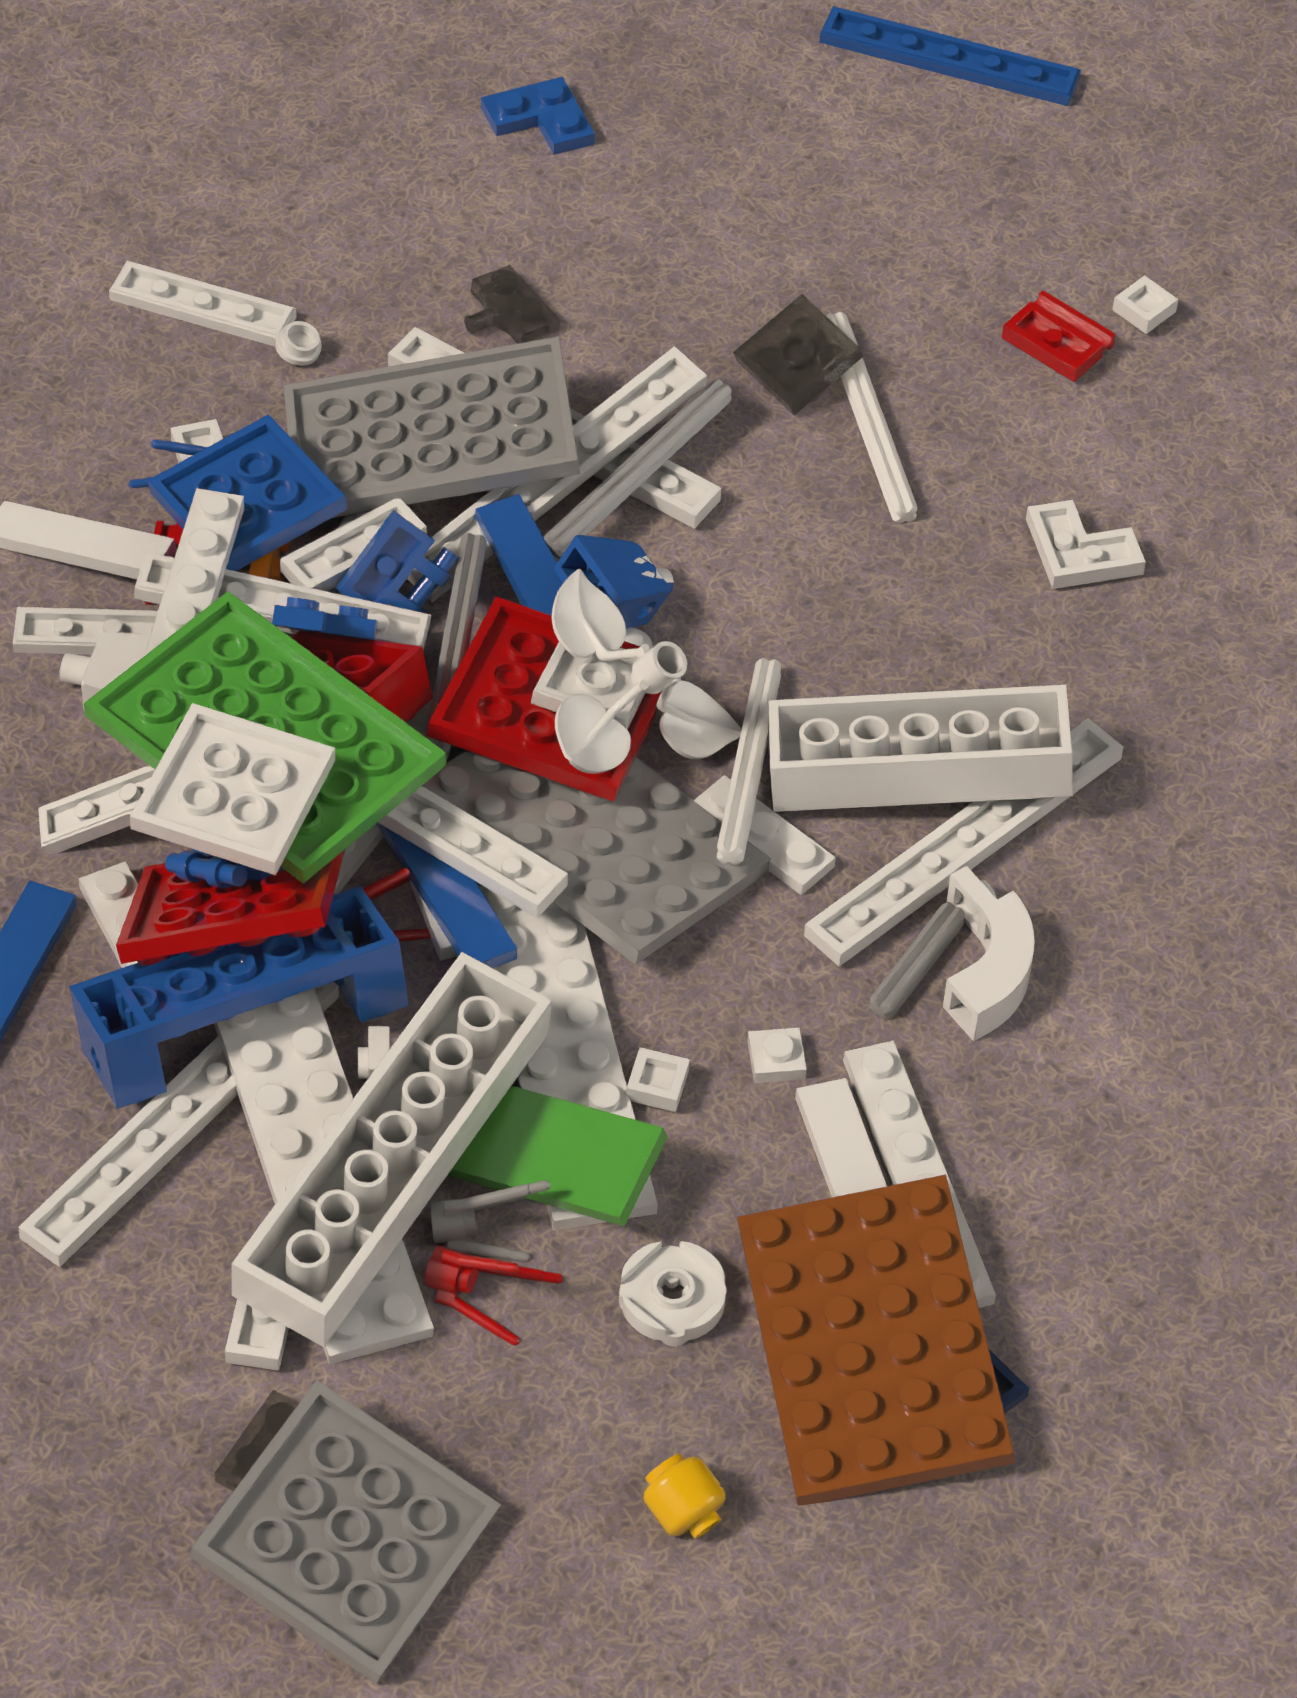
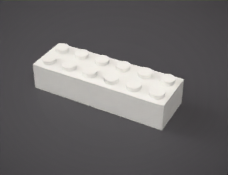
(920, 748)

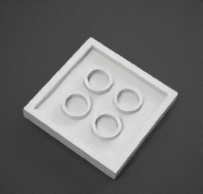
(233, 788)

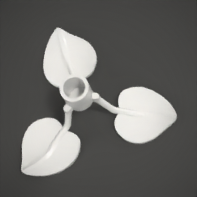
(587, 733)

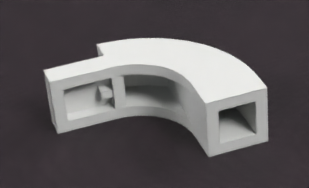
(994, 985)

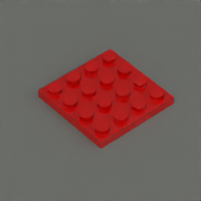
(492, 710)
(196, 918)

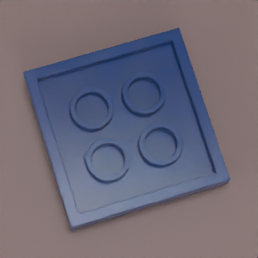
(279, 485)

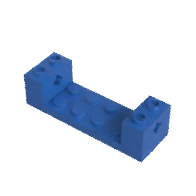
(141, 1005)

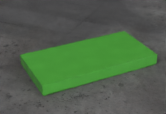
(587, 1154)

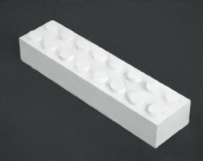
(390, 1149)

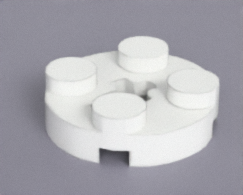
(672, 1319)

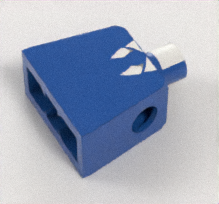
(621, 573)

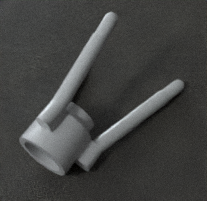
(456, 1219)

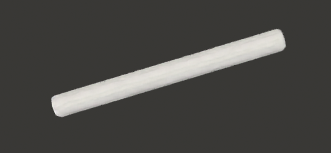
(876, 434)
(748, 763)

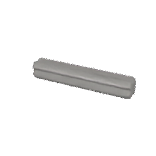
(917, 961)

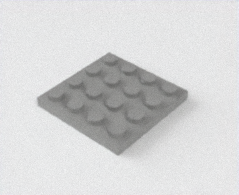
(345, 1531)

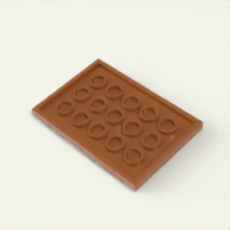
(874, 1341)

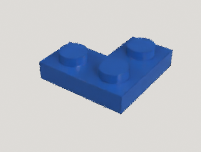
(543, 105)
(305, 616)

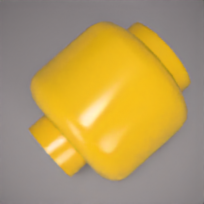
(684, 1496)

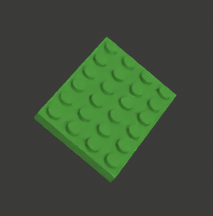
(256, 672)

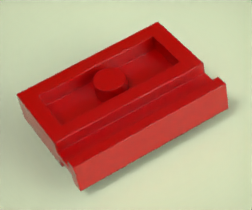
(1058, 336)

